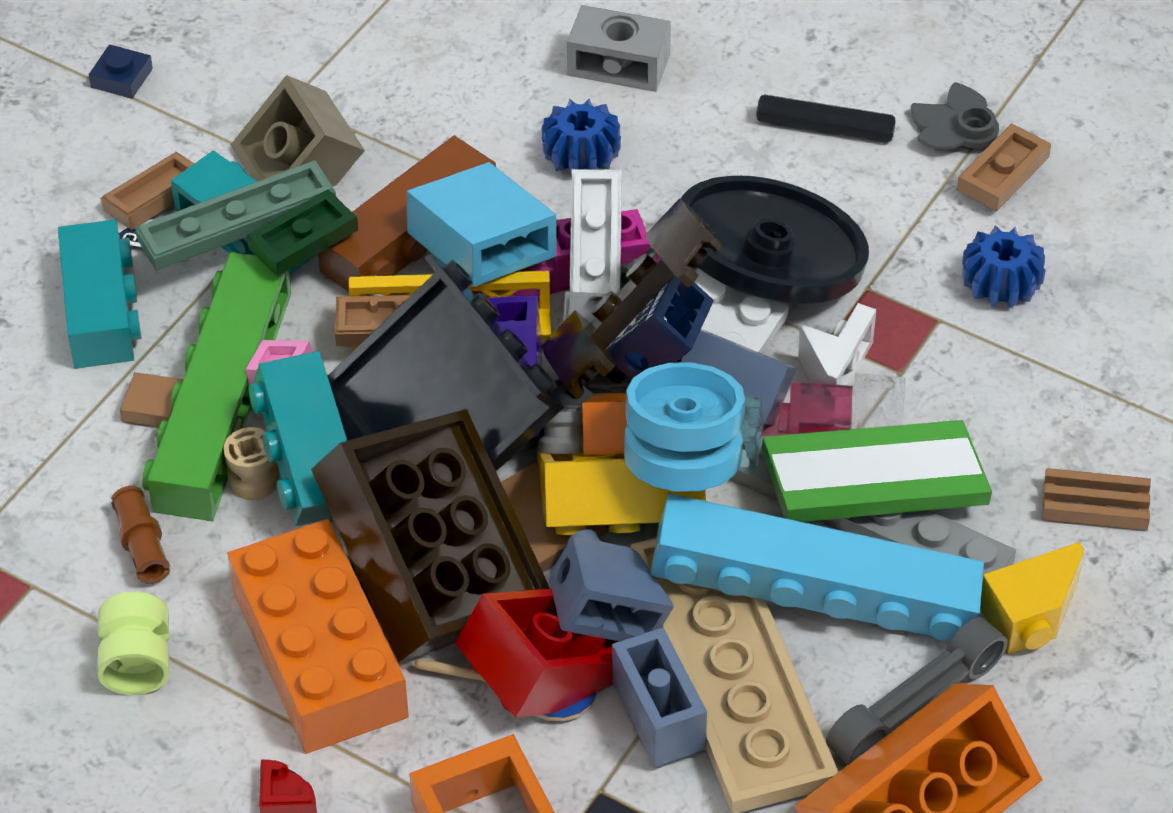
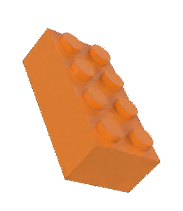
(318, 636)

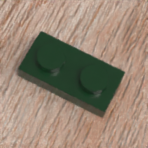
(302, 232)

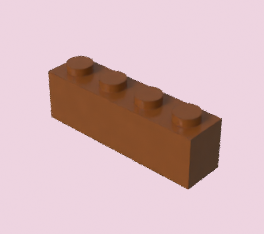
(382, 236)

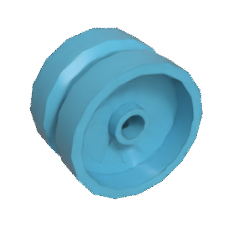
(684, 426)

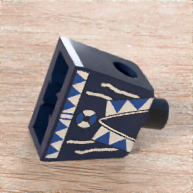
(652, 339)

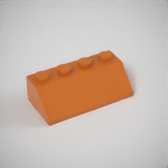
(943, 759)

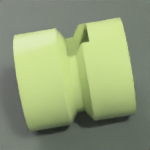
(133, 643)

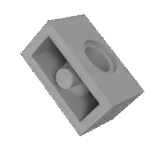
(618, 48)

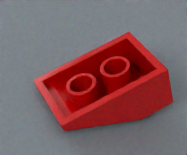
(527, 656)

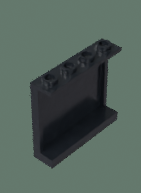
(441, 358)

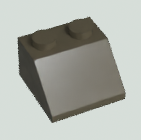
(295, 128)

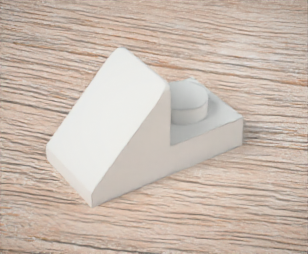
(837, 356)

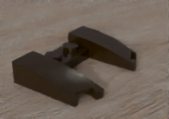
(582, 347)

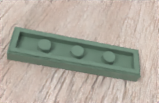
(228, 215)

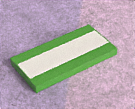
(875, 471)

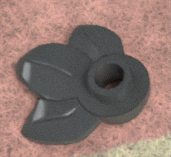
(958, 123)

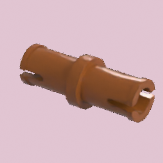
(140, 534)

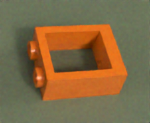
(475, 776)

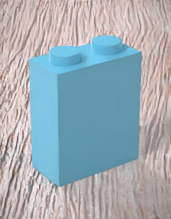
(481, 223)

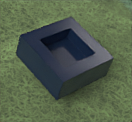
(120, 71)

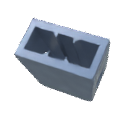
(606, 590)

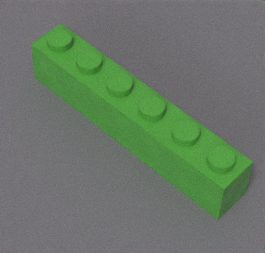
(214, 396)

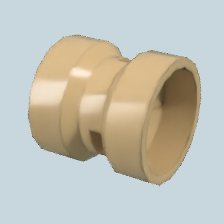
(248, 468)

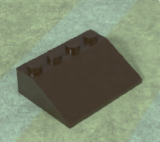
(426, 528)

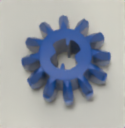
(581, 137)
(1003, 266)

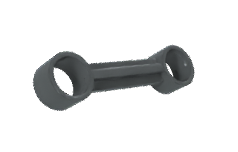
(969, 653)

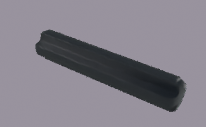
(826, 118)

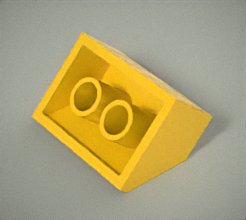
(598, 491)

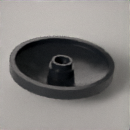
(778, 239)

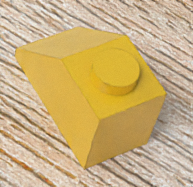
(1032, 597)

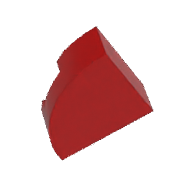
(284, 790)

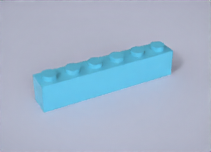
(816, 568)

